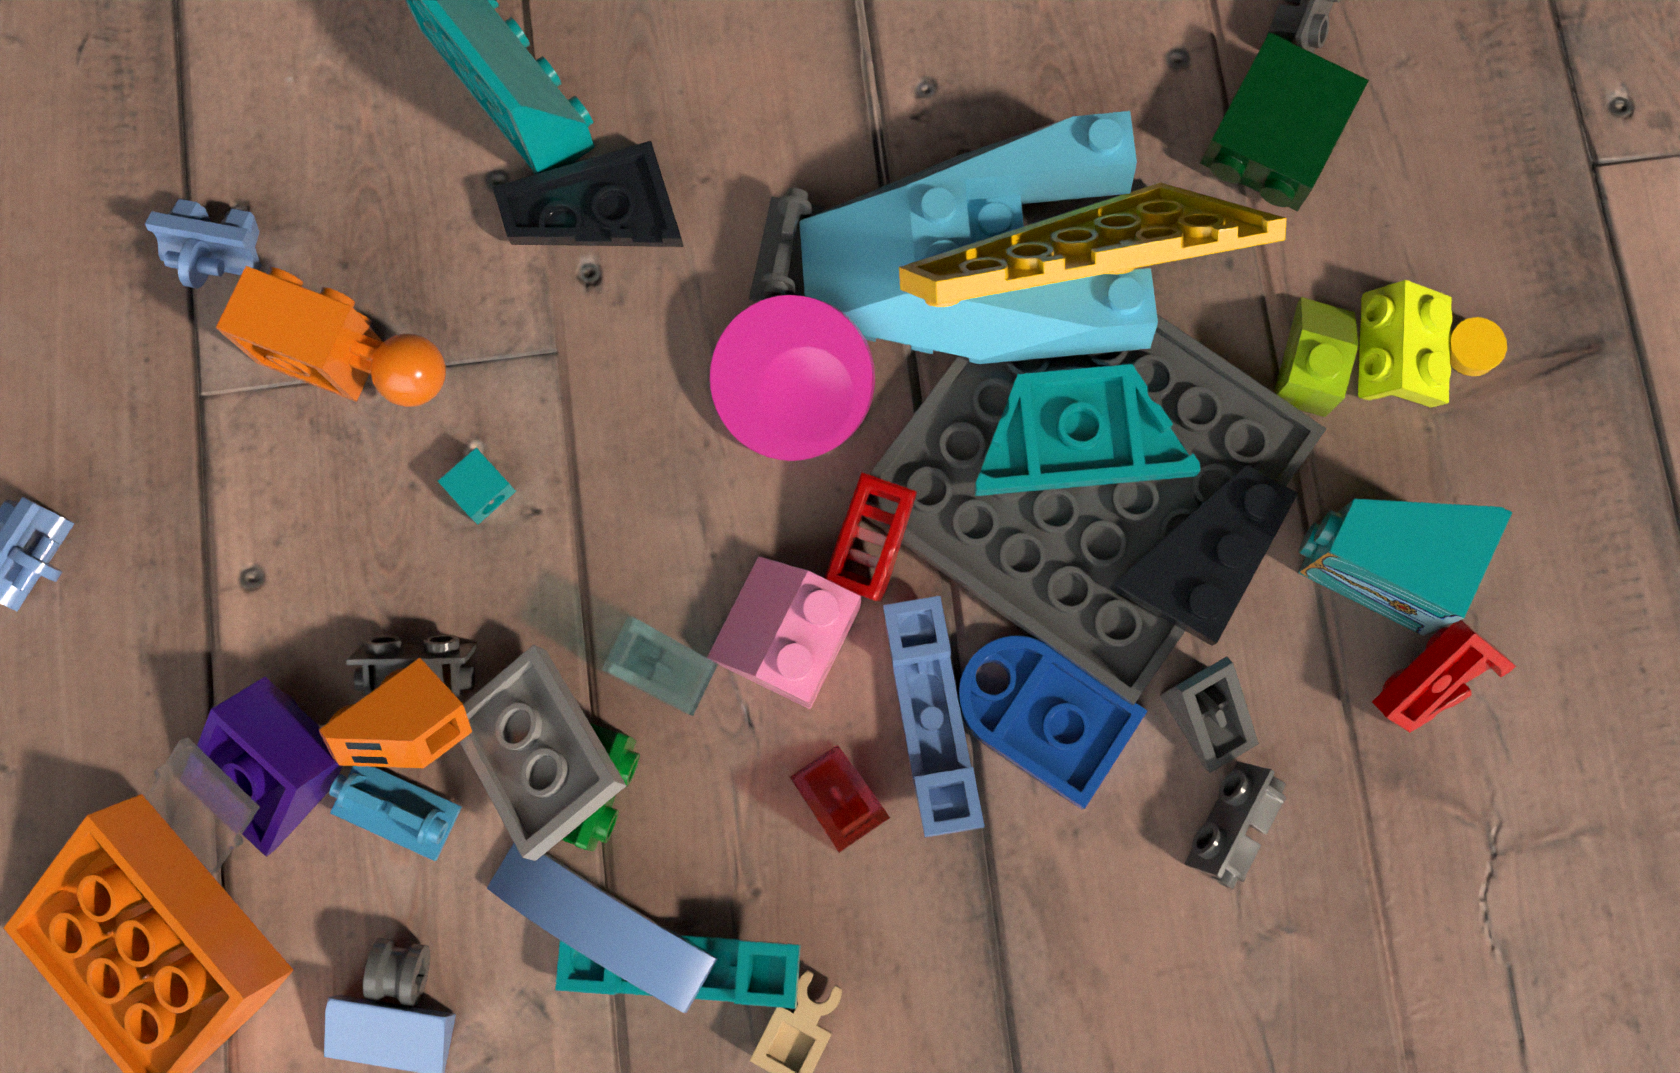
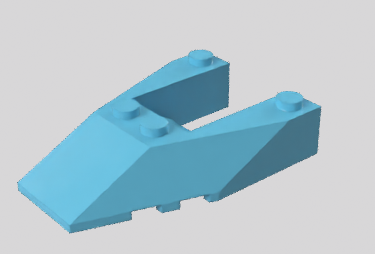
(859, 245)

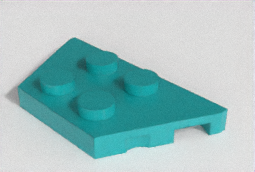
(1081, 433)

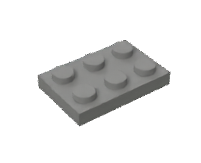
(537, 754)

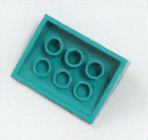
(507, 80)

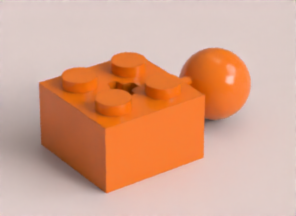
(327, 340)

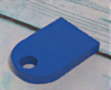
(1049, 718)

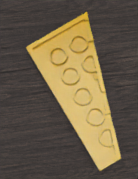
(1102, 238)

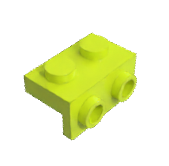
(1405, 344)

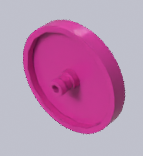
(792, 377)

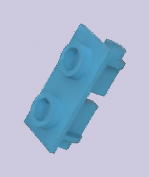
(394, 809)

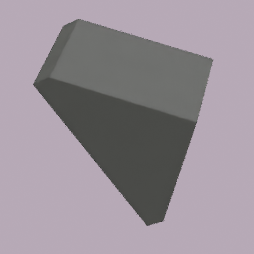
(1213, 714)

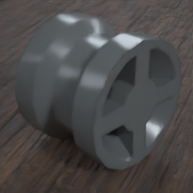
(396, 972)

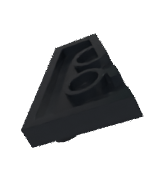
(1211, 556)

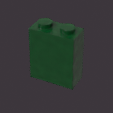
(1283, 122)

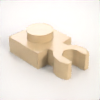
(793, 1038)

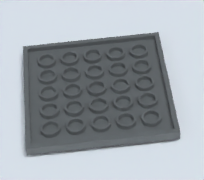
(1058, 551)

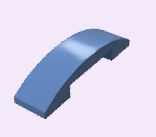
(932, 717)
(603, 928)

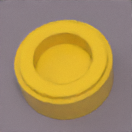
(1477, 346)

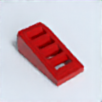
(843, 551)

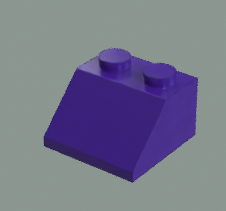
(272, 756)

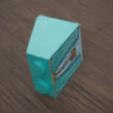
(1405, 557)

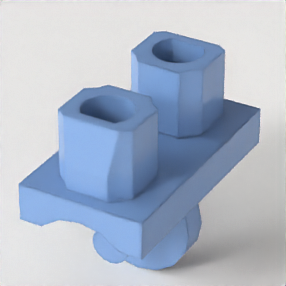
(203, 247)
(27, 545)

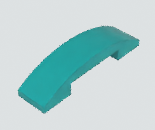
(743, 974)

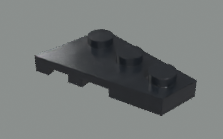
(592, 203)

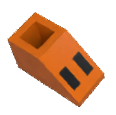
(399, 723)

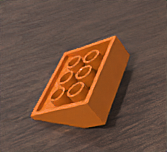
(145, 942)

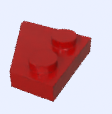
(1439, 676)

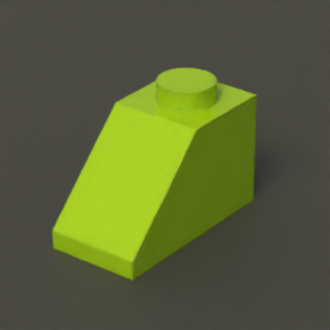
(1318, 357)

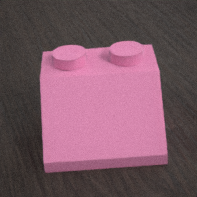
(786, 630)

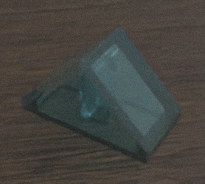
(659, 666)

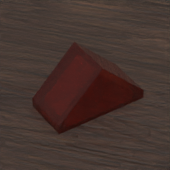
(839, 799)

